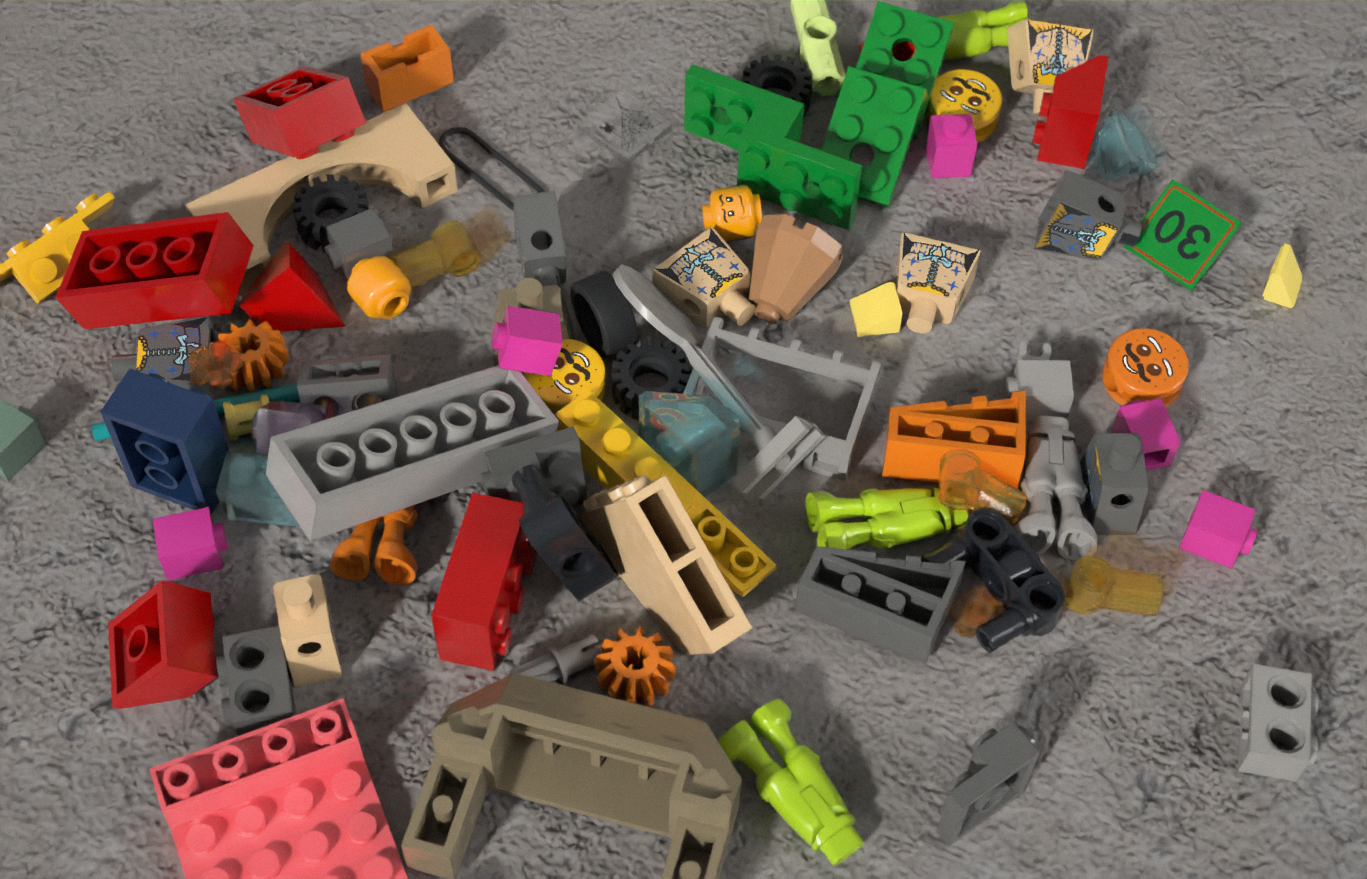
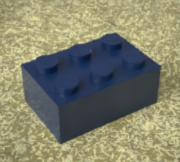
(167, 439)

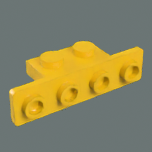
(44, 262)

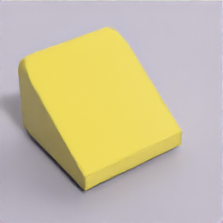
(1284, 279)
(877, 311)

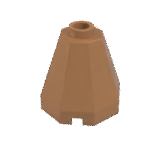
(789, 266)

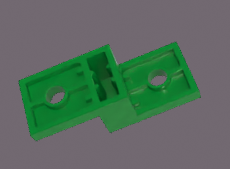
(887, 98)
(770, 149)

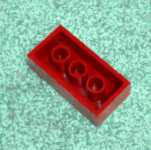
(156, 271)

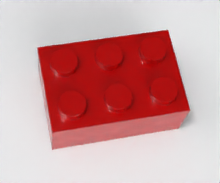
(300, 112)
(483, 584)

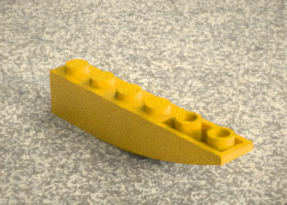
(617, 454)

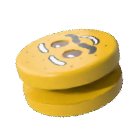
(967, 93)
(575, 371)

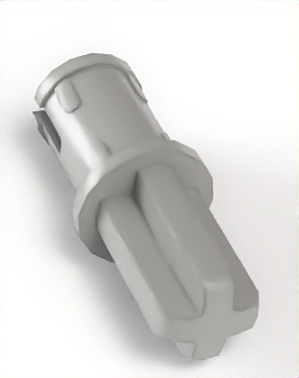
(562, 662)

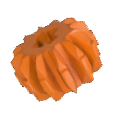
(261, 352)
(617, 664)

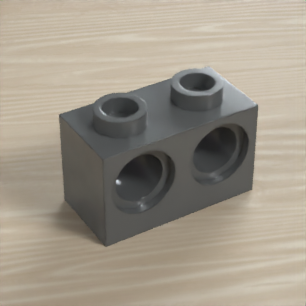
(347, 383)
(264, 683)

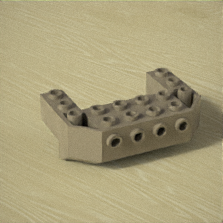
(579, 757)

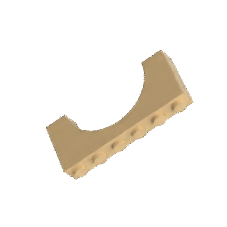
(385, 152)

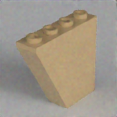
(665, 563)

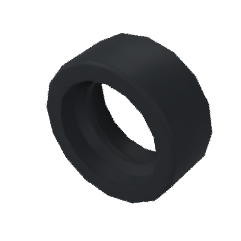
(603, 314)

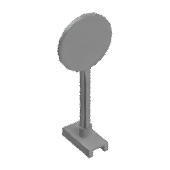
(776, 452)

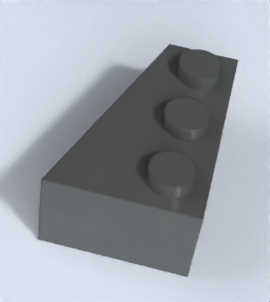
(880, 598)

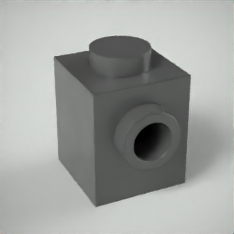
(357, 239)

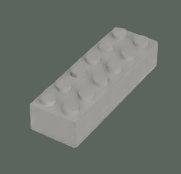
(402, 449)

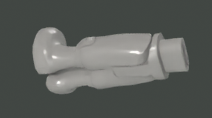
(1055, 472)

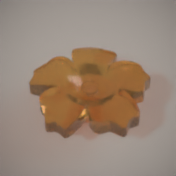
(214, 364)
(973, 611)

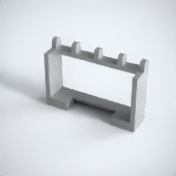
(831, 455)

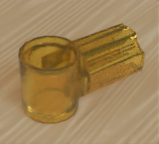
(447, 251)
(967, 487)
(1113, 589)

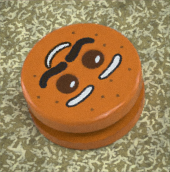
(1145, 367)

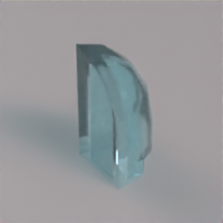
(1123, 148)

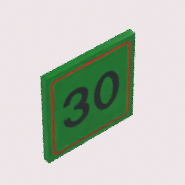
(1183, 235)

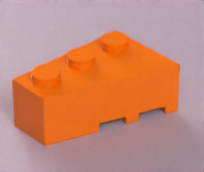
(926, 431)

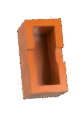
(407, 69)

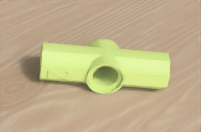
(818, 45)

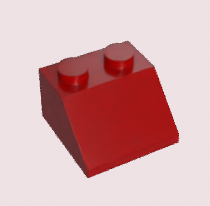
(1071, 114)
(162, 646)

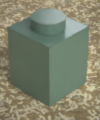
(18, 439)

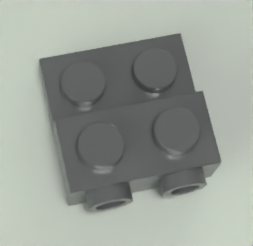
(554, 454)
(992, 780)

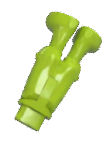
(980, 30)
(892, 517)
(800, 789)

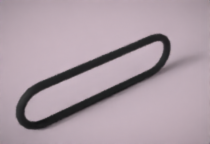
(496, 154)

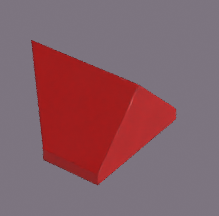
(290, 295)

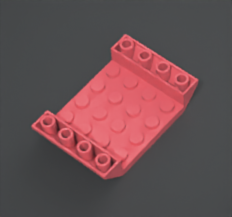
(279, 804)

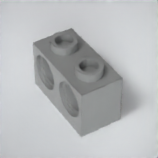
(1267, 720)

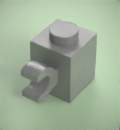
(1046, 383)

